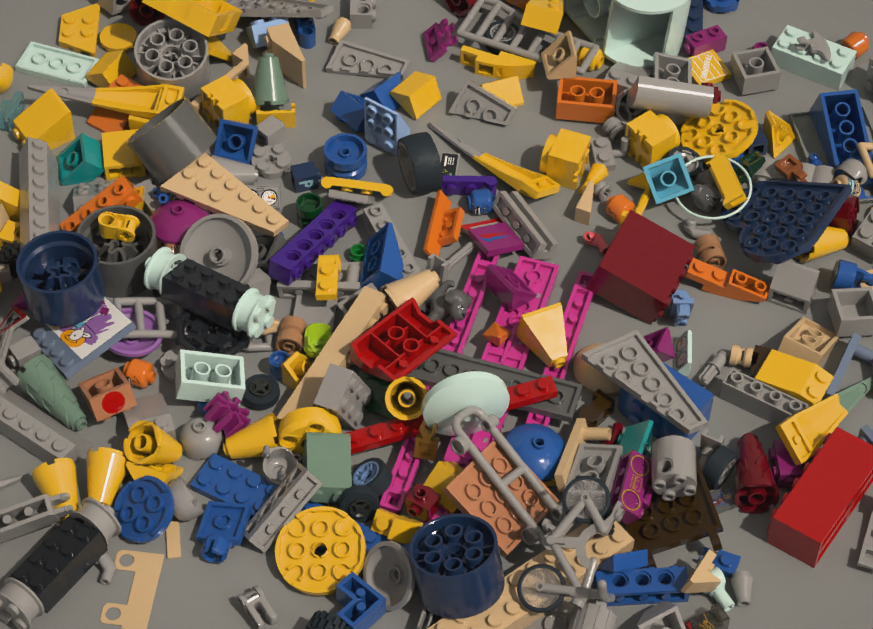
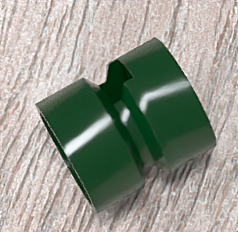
(308, 208)

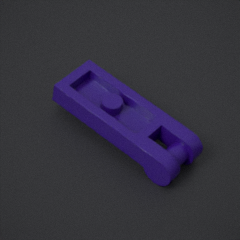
(465, 184)

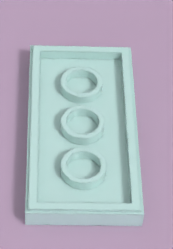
(55, 64)

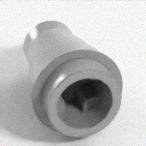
(742, 587)

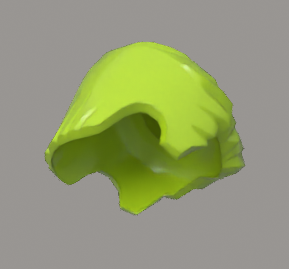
(315, 338)

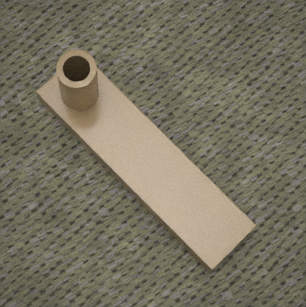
(579, 434)

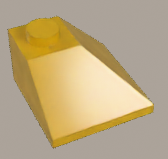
(164, 472)

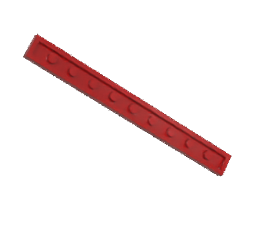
(398, 430)

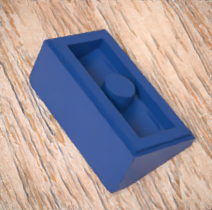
(625, 561)

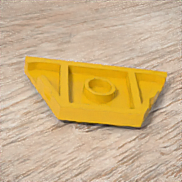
(81, 29)

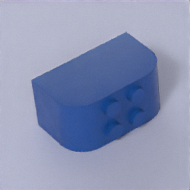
(638, 412)

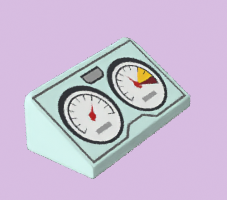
(683, 353)

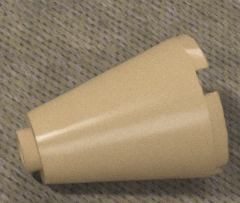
(417, 285)

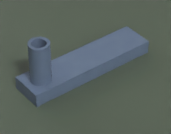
(851, 349)

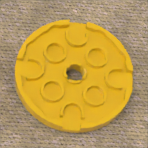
(732, 117)
(316, 528)

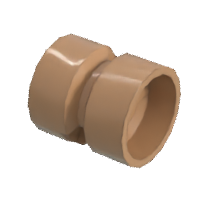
(710, 251)
(291, 334)

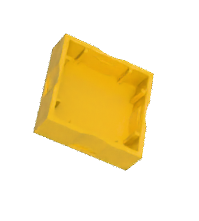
(204, 16)

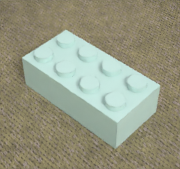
(812, 64)

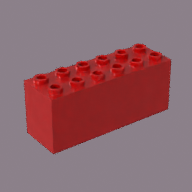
(822, 497)

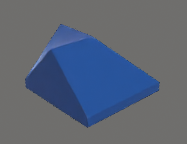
(236, 140)

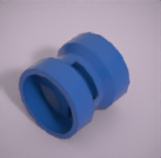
(275, 362)

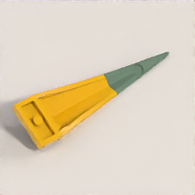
(808, 428)

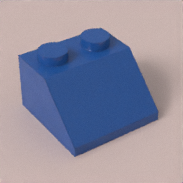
(350, 109)

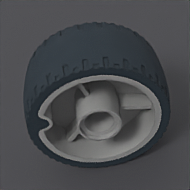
(419, 162)

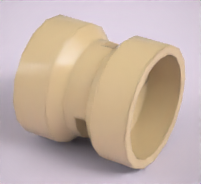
(736, 356)

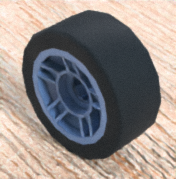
(372, 473)

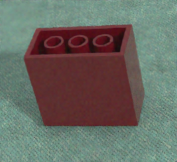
(642, 268)

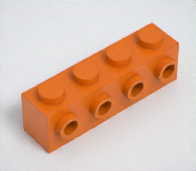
(118, 193)

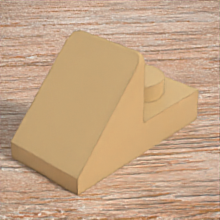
(701, 577)

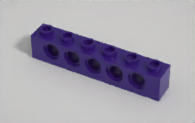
(312, 241)

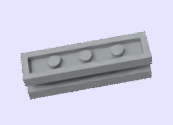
(525, 224)
(759, 398)

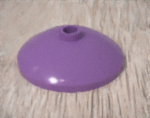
(138, 346)

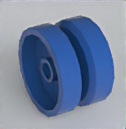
(345, 156)

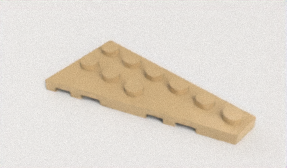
(222, 193)

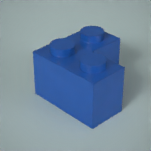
(361, 602)

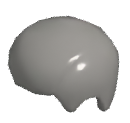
(855, 169)

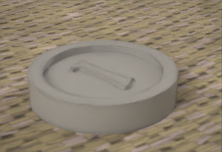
(555, 621)

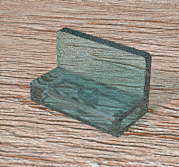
(10, 110)

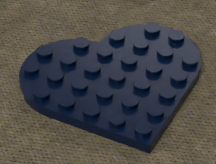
(784, 218)

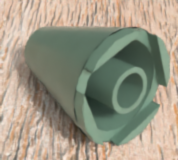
(269, 81)

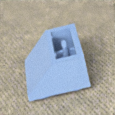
(258, 30)

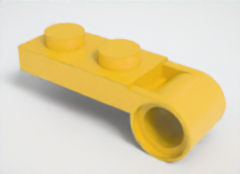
(327, 277)

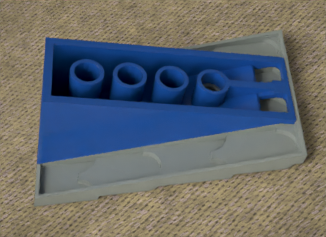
(834, 130)

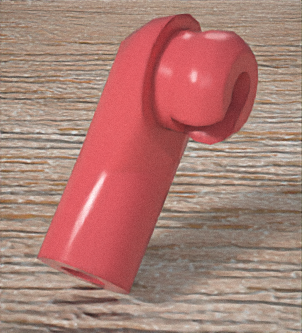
(596, 240)

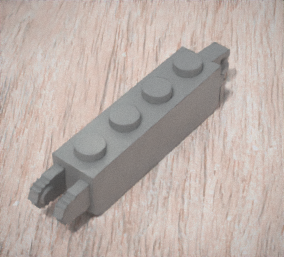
(32, 515)

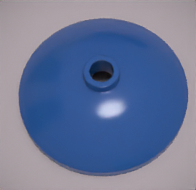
(540, 459)

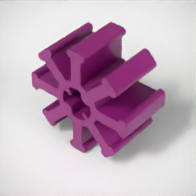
(226, 414)

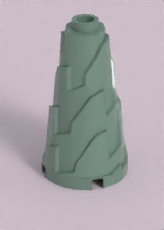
(50, 391)

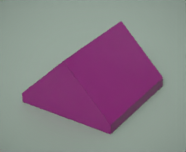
(508, 287)

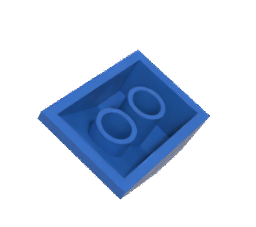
(382, 259)

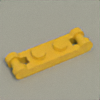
(366, 187)

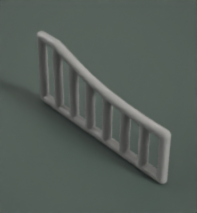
(513, 47)
(162, 332)

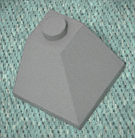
(661, 616)

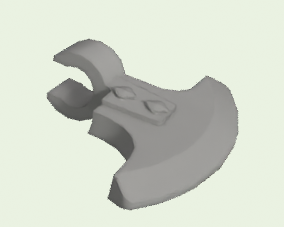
(815, 45)

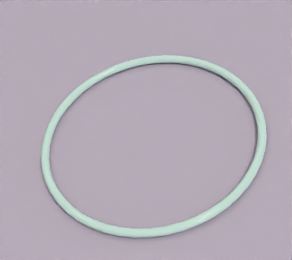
(728, 215)

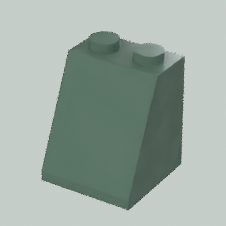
(330, 461)

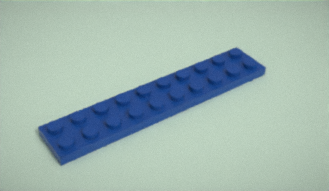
(229, 482)

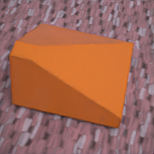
(496, 334)

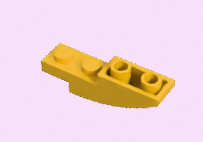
(499, 65)

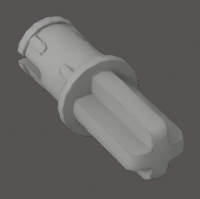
(713, 367)

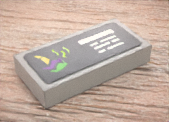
(450, 163)

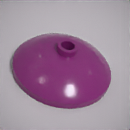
(175, 219)

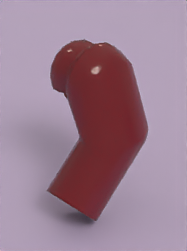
(617, 429)

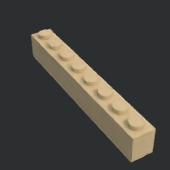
(362, 316)

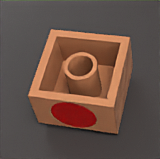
(107, 394)

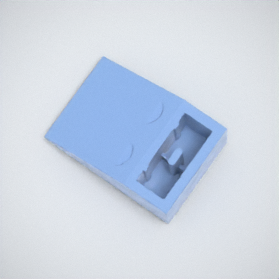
(383, 126)

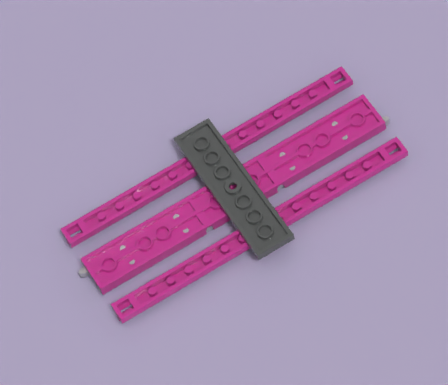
(503, 361)

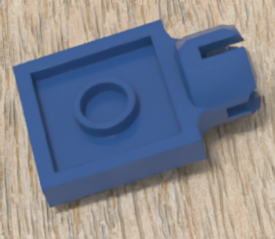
(222, 528)

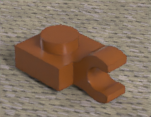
(791, 167)

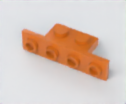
(443, 225)

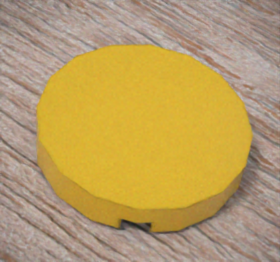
(118, 37)

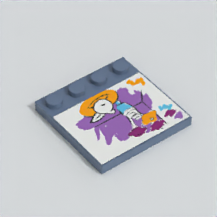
(81, 343)

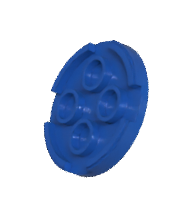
(144, 509)

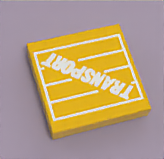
(709, 68)

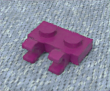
(436, 41)

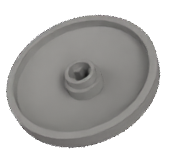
(222, 245)

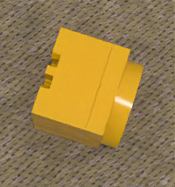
(227, 100)
(651, 137)
(566, 157)

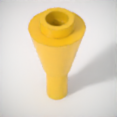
(596, 174)

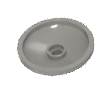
(390, 573)

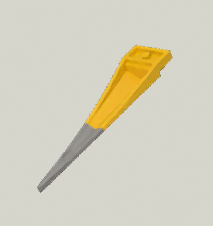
(136, 100)
(523, 180)

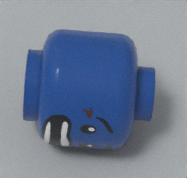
(480, 201)

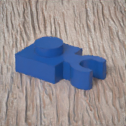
(725, 561)

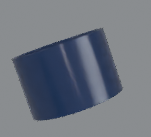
(60, 263)
(467, 557)

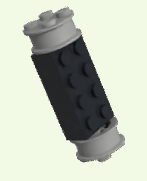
(58, 563)

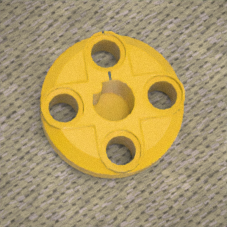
(308, 419)

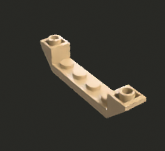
(240, 70)

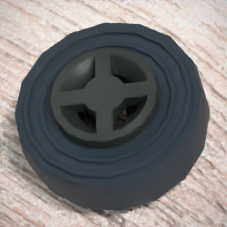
(266, 387)
(351, 503)

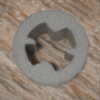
(603, 190)

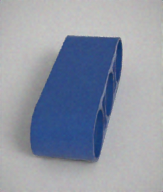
(305, 31)

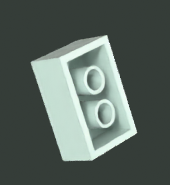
(205, 374)

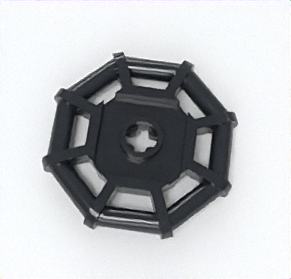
(206, 341)

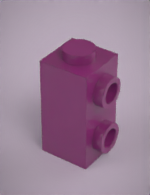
(704, 41)
(783, 466)

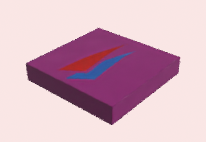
(496, 239)

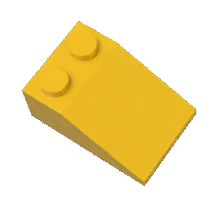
(794, 377)

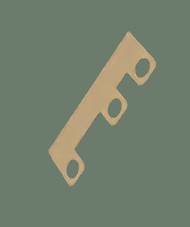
(140, 602)

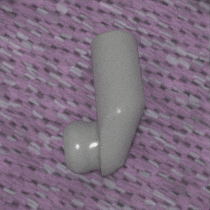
(691, 228)
(108, 568)

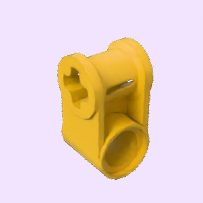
(117, 227)

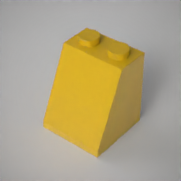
(45, 120)

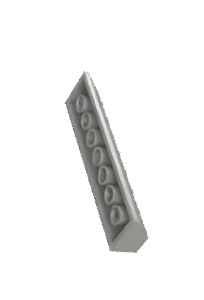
(38, 190)
(39, 431)

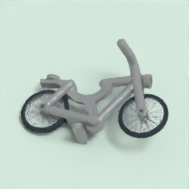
(542, 585)

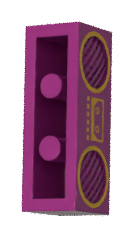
(632, 486)

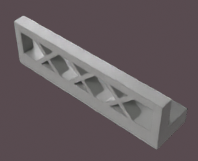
(281, 507)

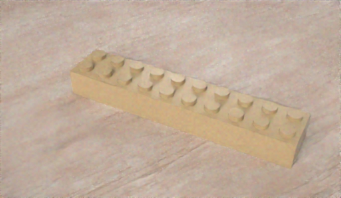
(510, 612)

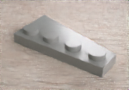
(363, 61)

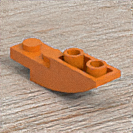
(729, 285)

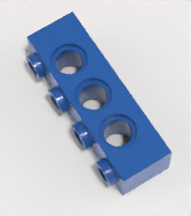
(653, 590)

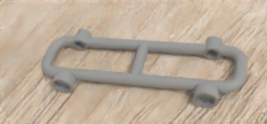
(462, 444)

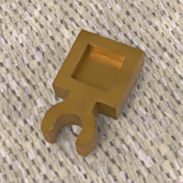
(425, 444)

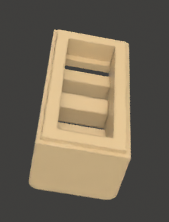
(584, 205)

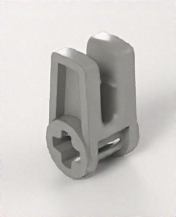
(255, 600)

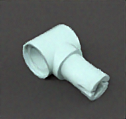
(720, 593)

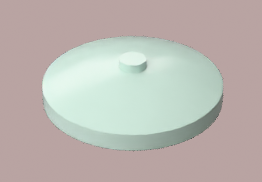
(462, 391)

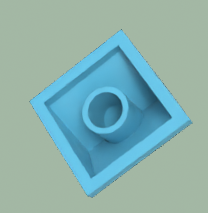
(668, 178)

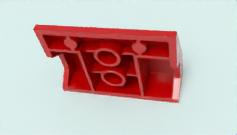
(400, 342)

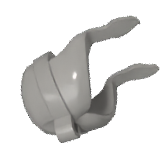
(278, 463)

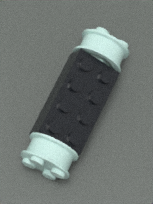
(209, 293)

